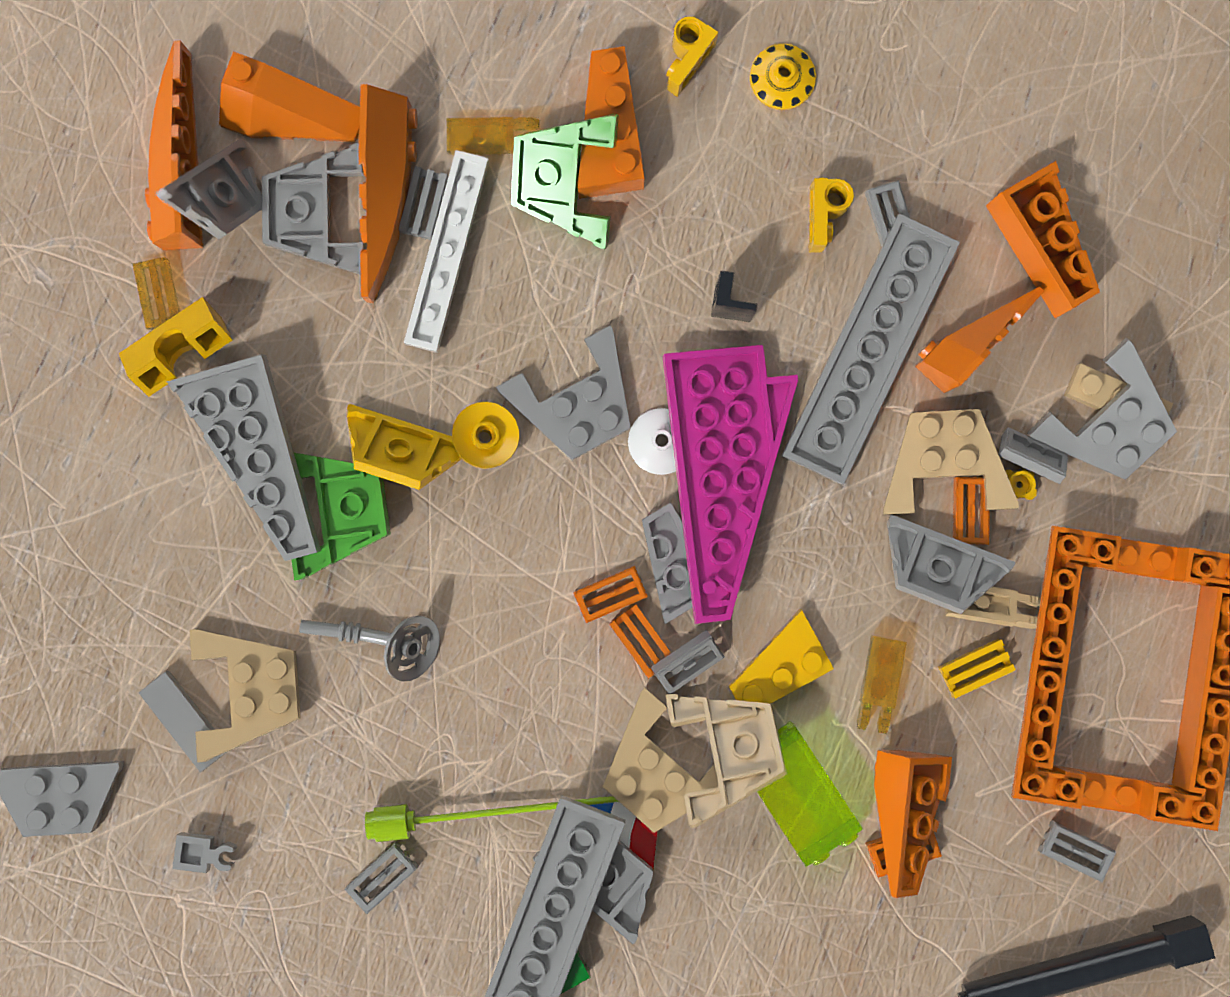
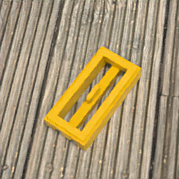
(1002, 656)

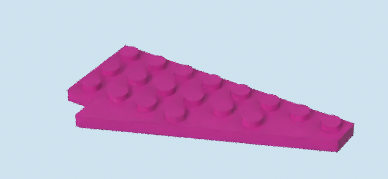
(725, 446)

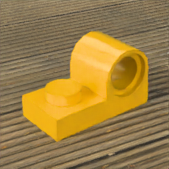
(691, 53)
(821, 210)

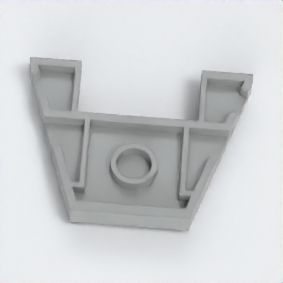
(299, 209)
(584, 412)
(1124, 430)

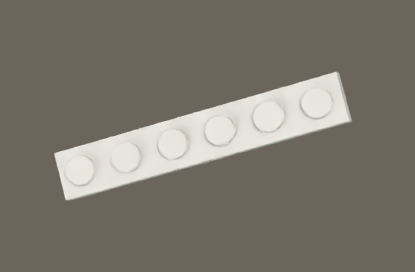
(446, 251)

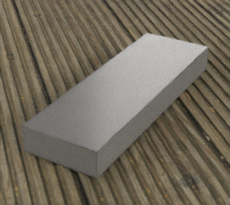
(177, 714)

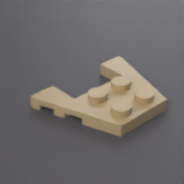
(948, 446)
(260, 690)
(742, 746)
(647, 777)

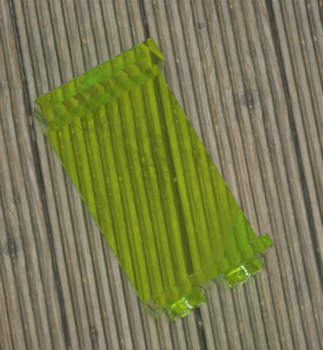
(808, 802)

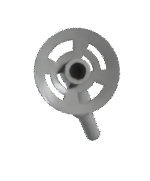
(401, 642)

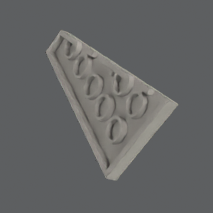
(249, 437)

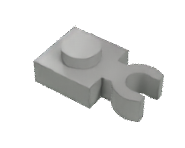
(197, 853)

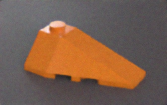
(272, 103)
(962, 352)
(907, 800)

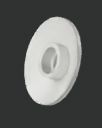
(643, 446)

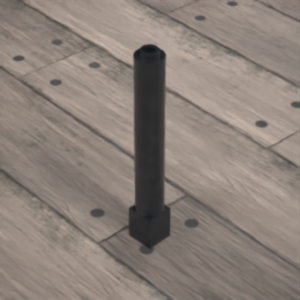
(1171, 943)

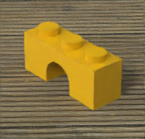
(152, 358)

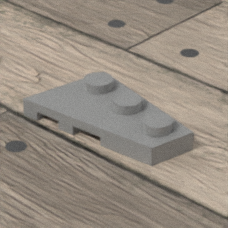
(668, 561)

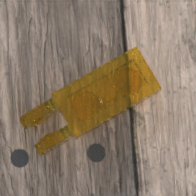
(486, 134)
(881, 681)

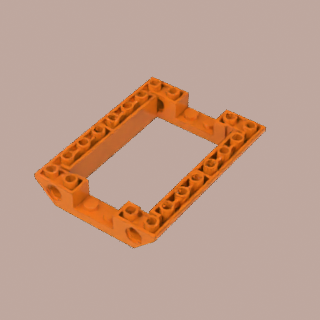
(1204, 730)

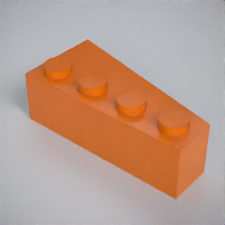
(609, 92)

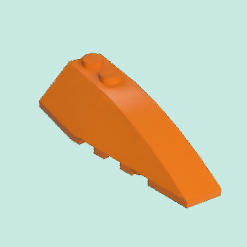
(172, 152)
(386, 159)

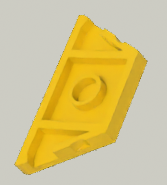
(398, 448)

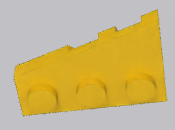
(784, 665)

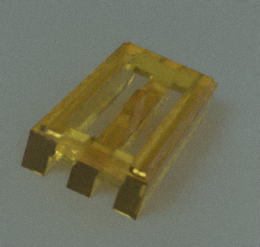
(163, 262)

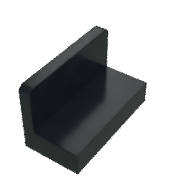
(726, 308)

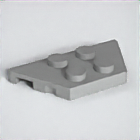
(216, 192)
(941, 566)
(58, 796)
(623, 891)

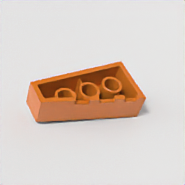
(1046, 239)

